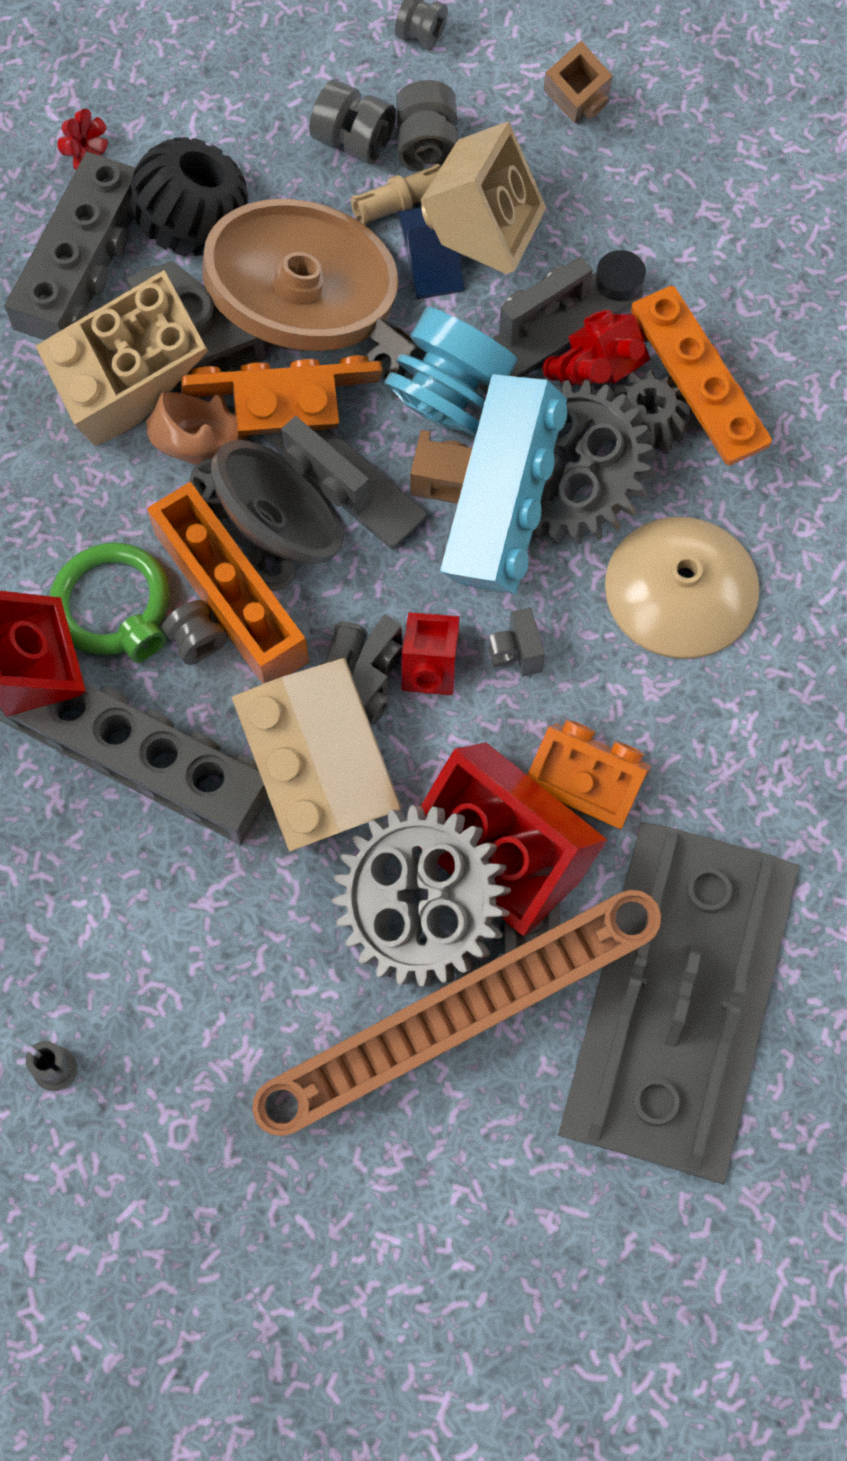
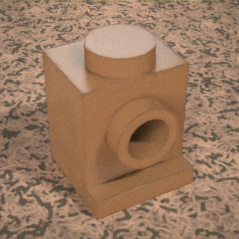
(439, 468)

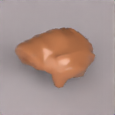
(191, 427)

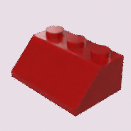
(523, 823)

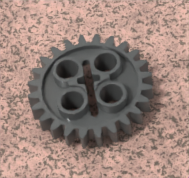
(613, 476)

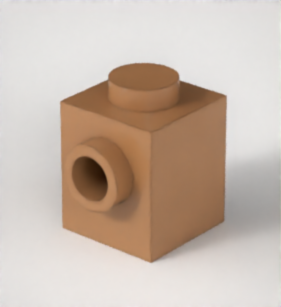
(578, 83)

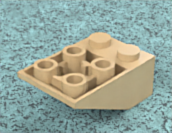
(122, 358)

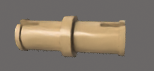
(395, 196)

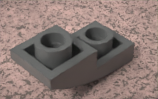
(379, 653)

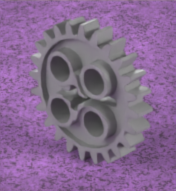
(468, 891)

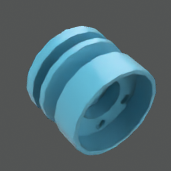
(452, 369)

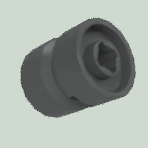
(348, 120)
(426, 123)

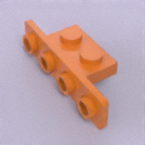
(701, 375)
(272, 397)

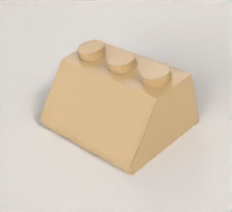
(485, 199)
(316, 753)

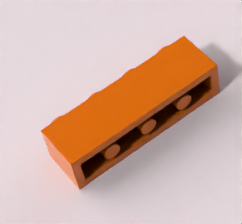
(228, 584)

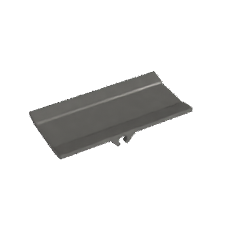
(686, 1010)

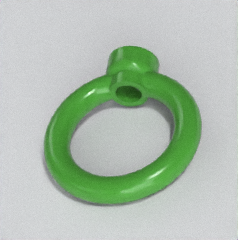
(135, 630)

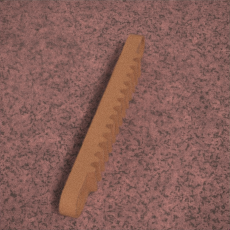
(456, 1012)

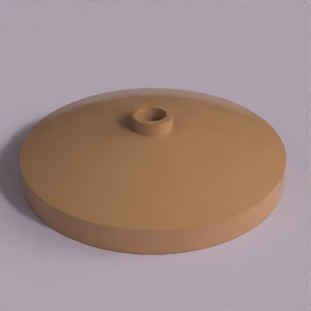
(299, 274)

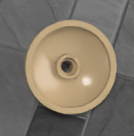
(677, 613)

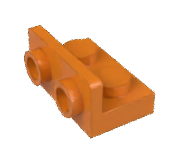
(589, 773)

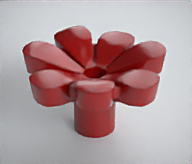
(82, 136)

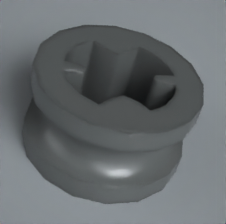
(274, 582)

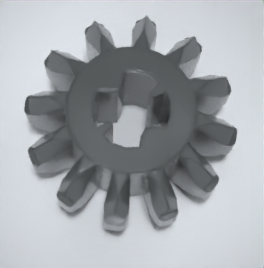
(667, 405)

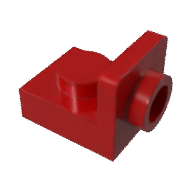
(430, 653)

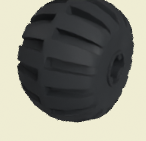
(184, 192)

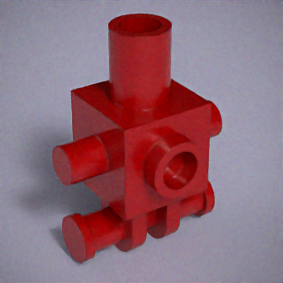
(601, 351)

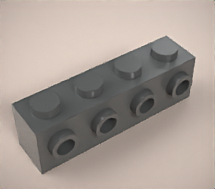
(74, 249)

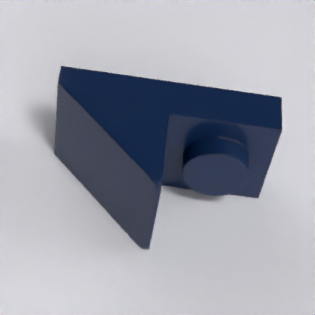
(432, 266)

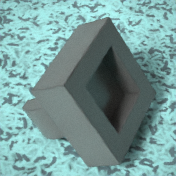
(519, 643)

